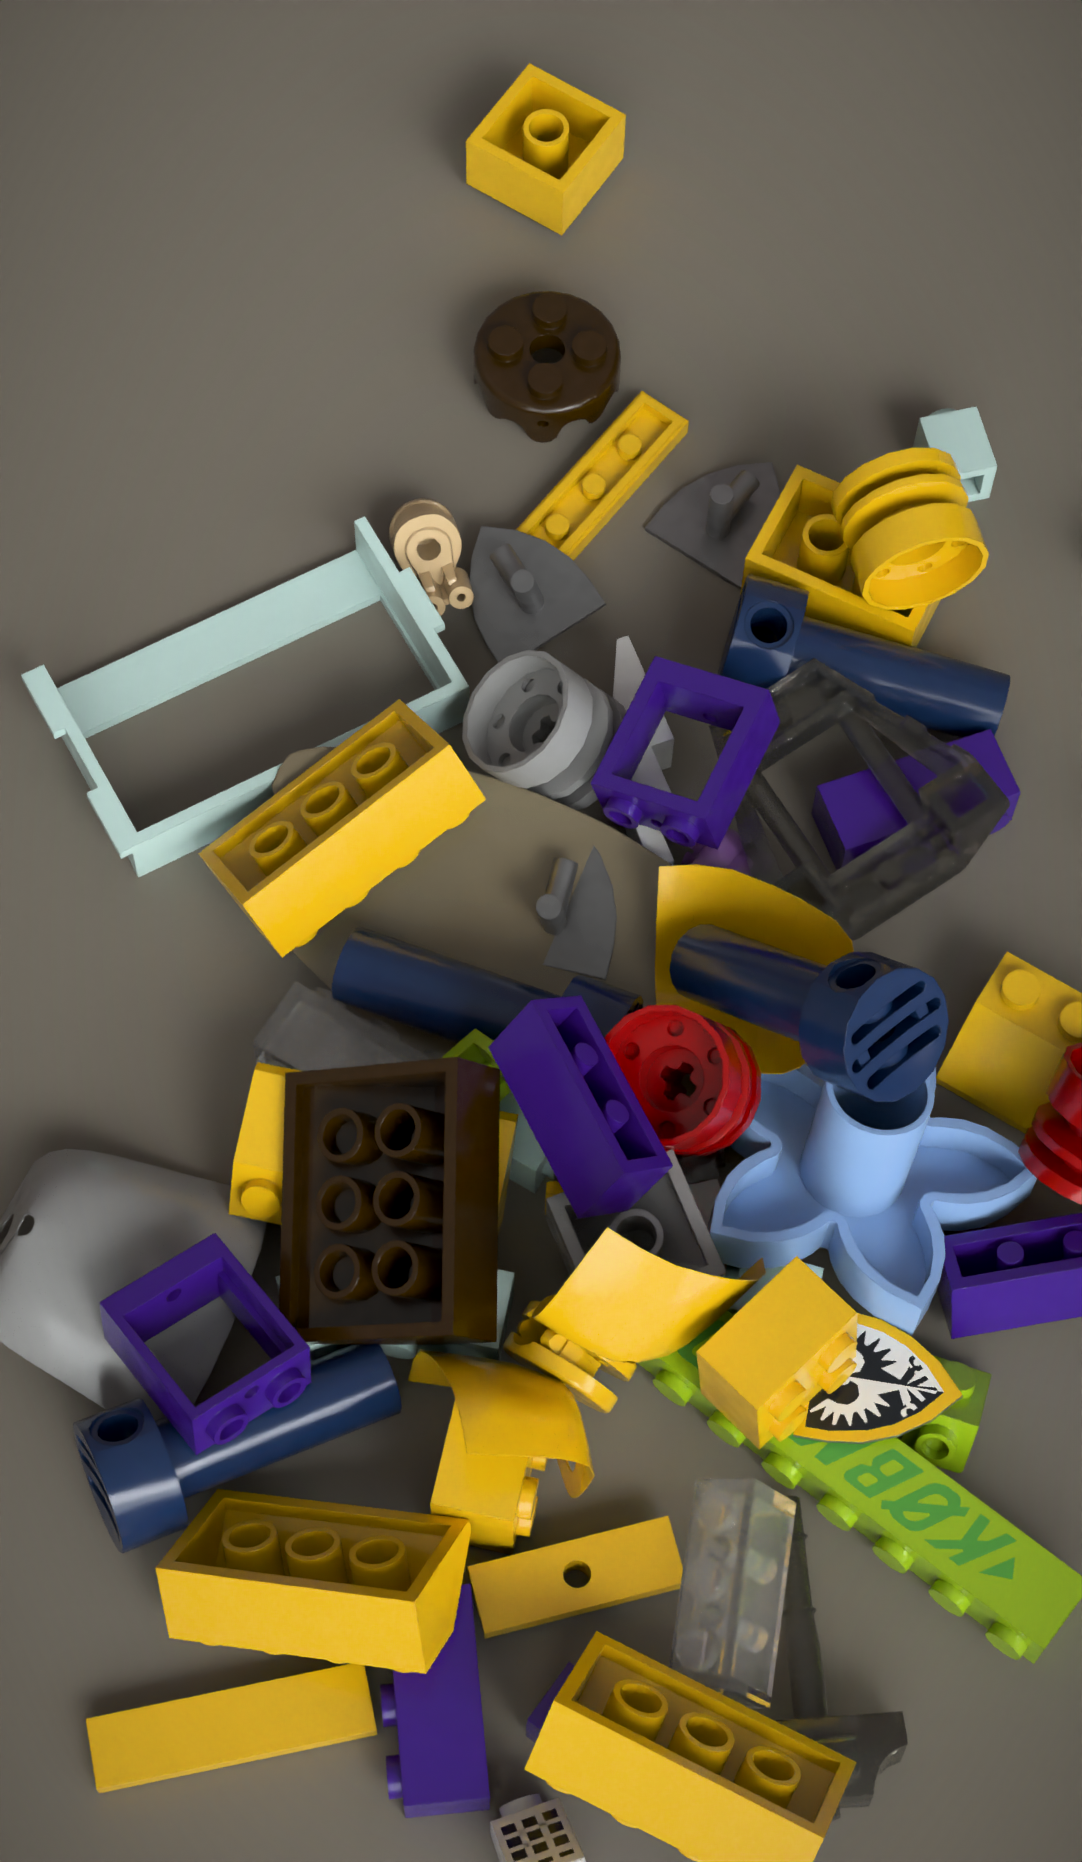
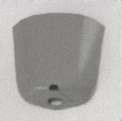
(94, 1233)

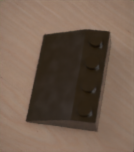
(391, 1203)

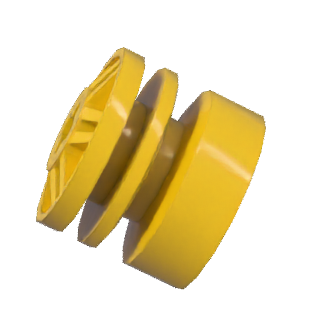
(909, 528)

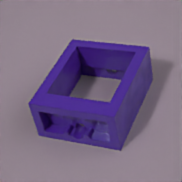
(705, 698)
(174, 1293)

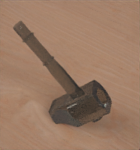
(869, 1739)

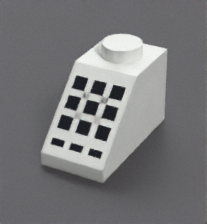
(534, 1832)

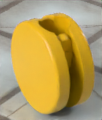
(560, 1358)

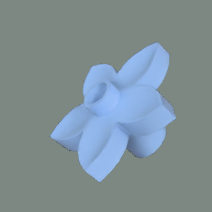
(865, 1186)

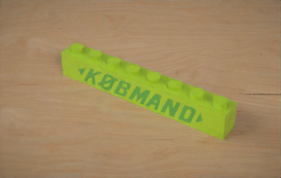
(912, 1516)

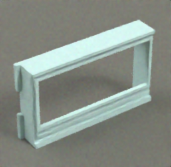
(222, 645)

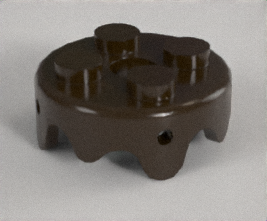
(546, 394)

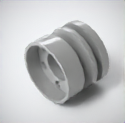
(541, 727)

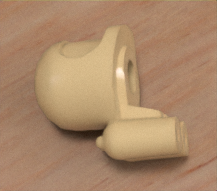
(430, 544)

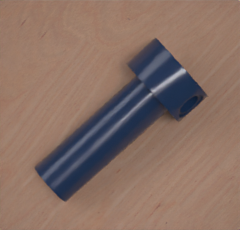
(775, 638)
(450, 995)
(857, 1021)
(146, 1469)

